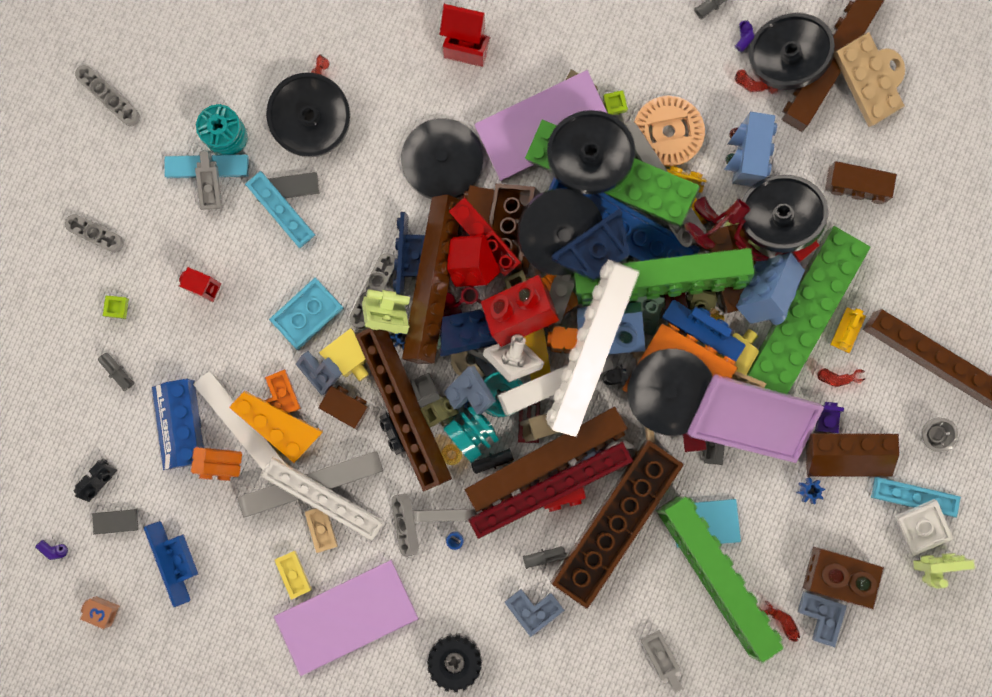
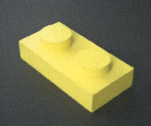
(293, 574)

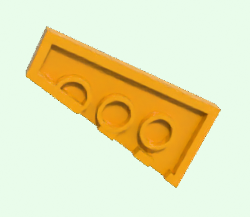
(278, 427)

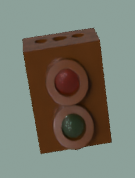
(843, 577)

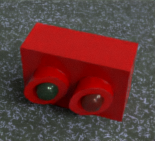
(519, 310)

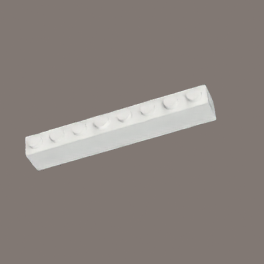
(591, 347)

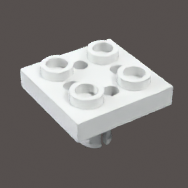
(514, 355)

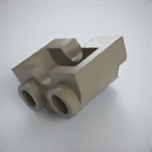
(460, 364)

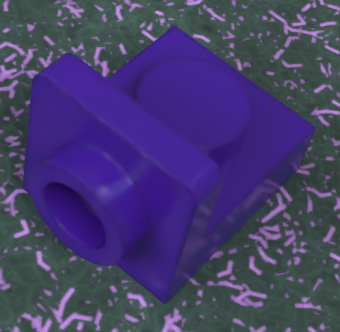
(829, 418)

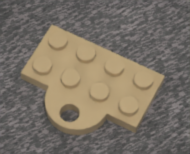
(871, 77)

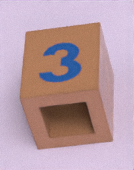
(99, 612)

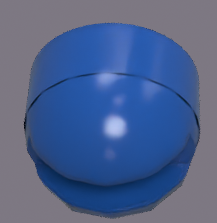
(452, 543)

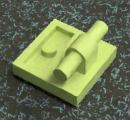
(385, 311)
(936, 566)

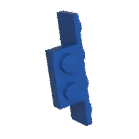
(705, 329)
(173, 562)

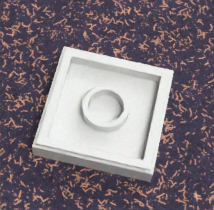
(924, 527)

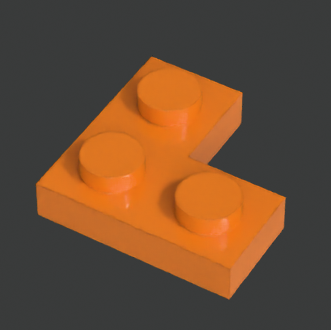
(282, 392)

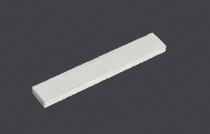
(537, 389)
(220, 401)
(322, 498)

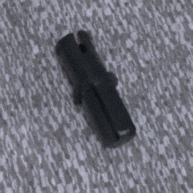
(492, 461)

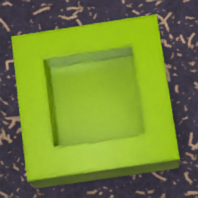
(615, 102)
(115, 307)

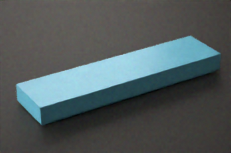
(227, 166)
(280, 209)
(913, 495)

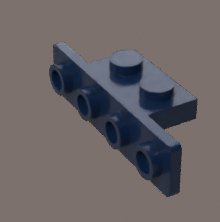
(409, 254)

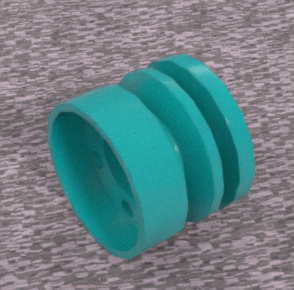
(223, 141)
(498, 382)
(471, 434)

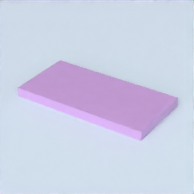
(512, 130)
(755, 419)
(346, 617)

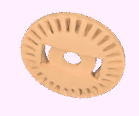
(669, 112)

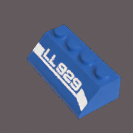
(177, 422)

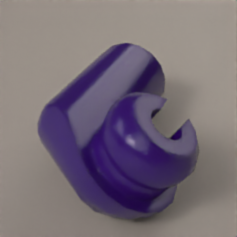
(746, 34)
(52, 552)

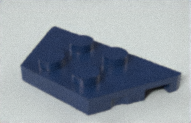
(595, 247)
(465, 332)

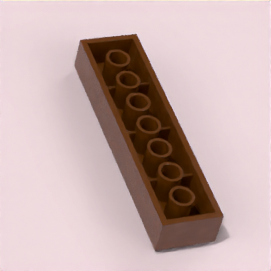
(616, 524)

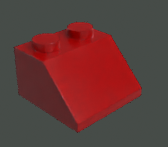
(471, 261)

